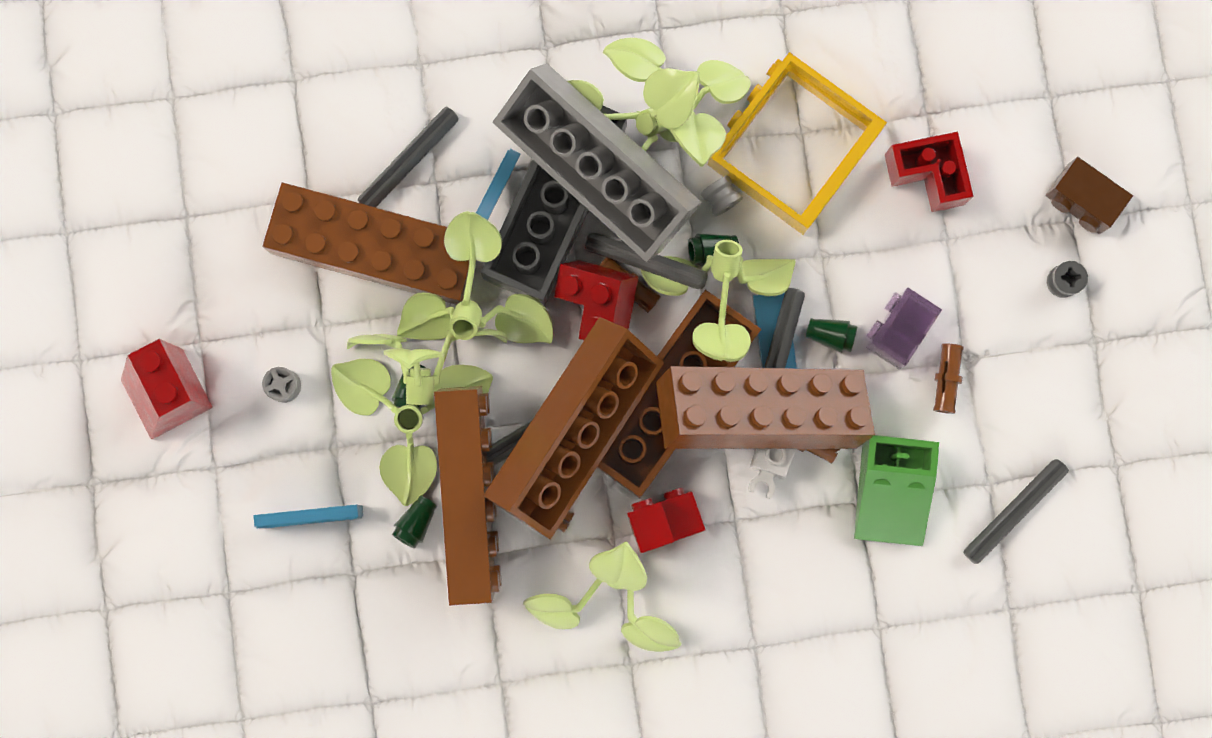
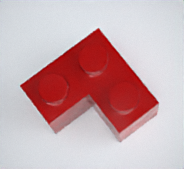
(939, 163)
(601, 292)
(665, 521)

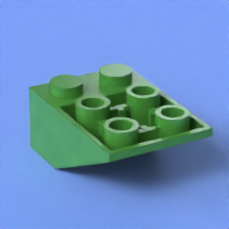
(895, 489)

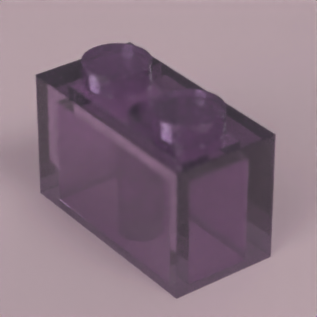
(902, 328)

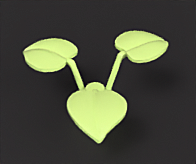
(668, 94)
(702, 133)
(762, 277)
(428, 318)
(419, 380)
(403, 469)
(620, 570)

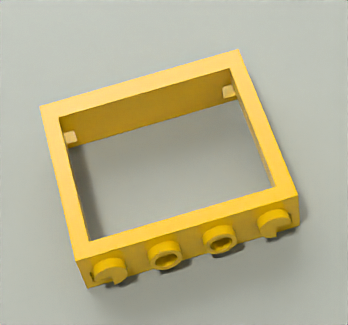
(832, 96)

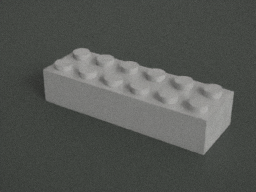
(596, 161)

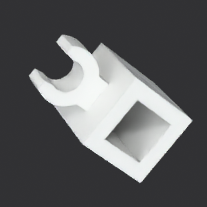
(770, 464)

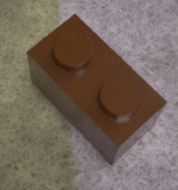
(1088, 196)

